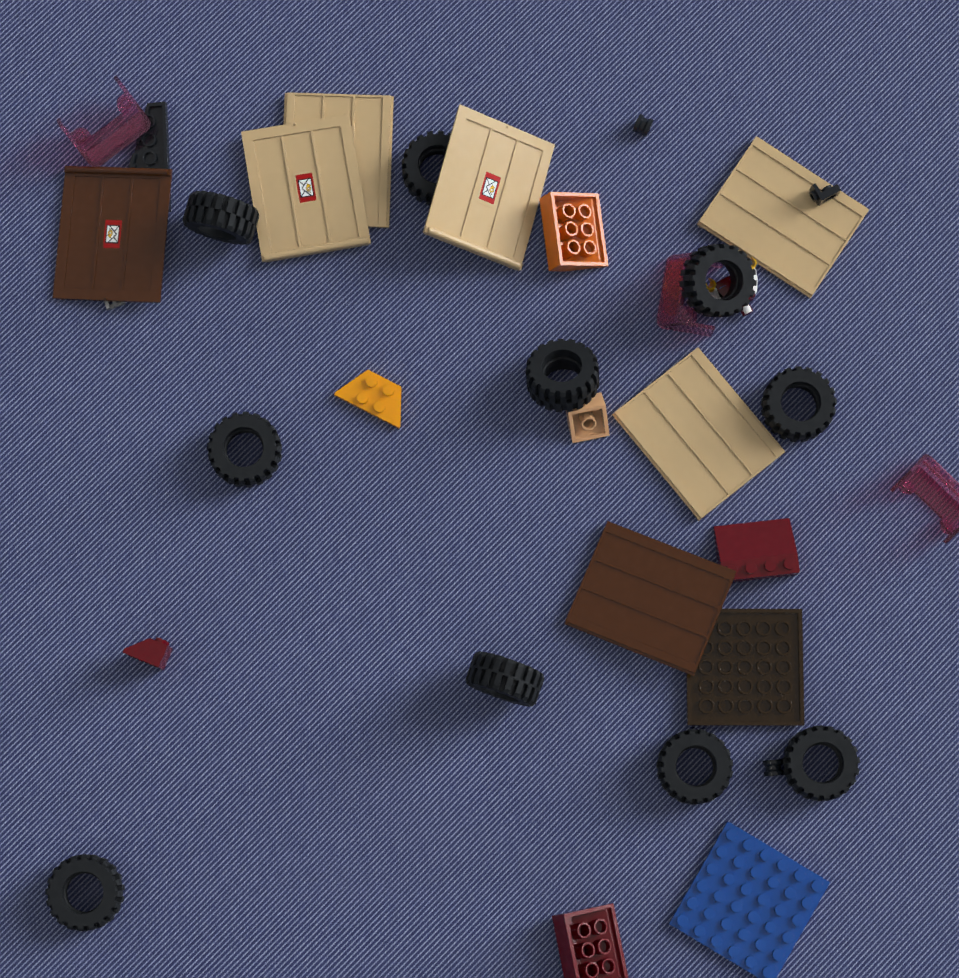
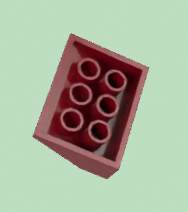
(757, 549)
(590, 943)

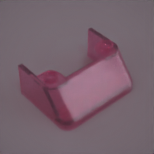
(113, 136)
(671, 312)
(936, 489)

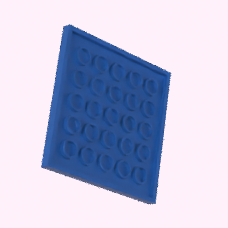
(749, 902)

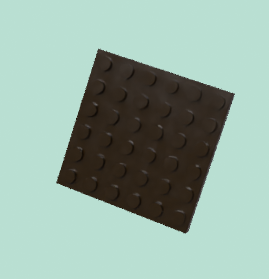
(750, 671)

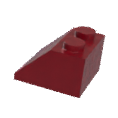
(150, 651)

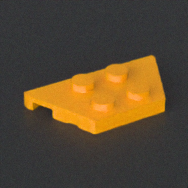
(375, 396)

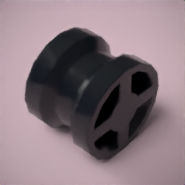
(643, 125)
(773, 767)

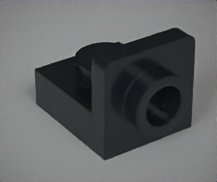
(825, 194)

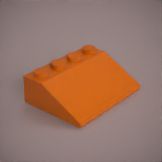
(573, 231)

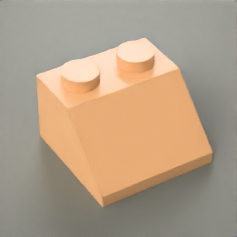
(589, 421)

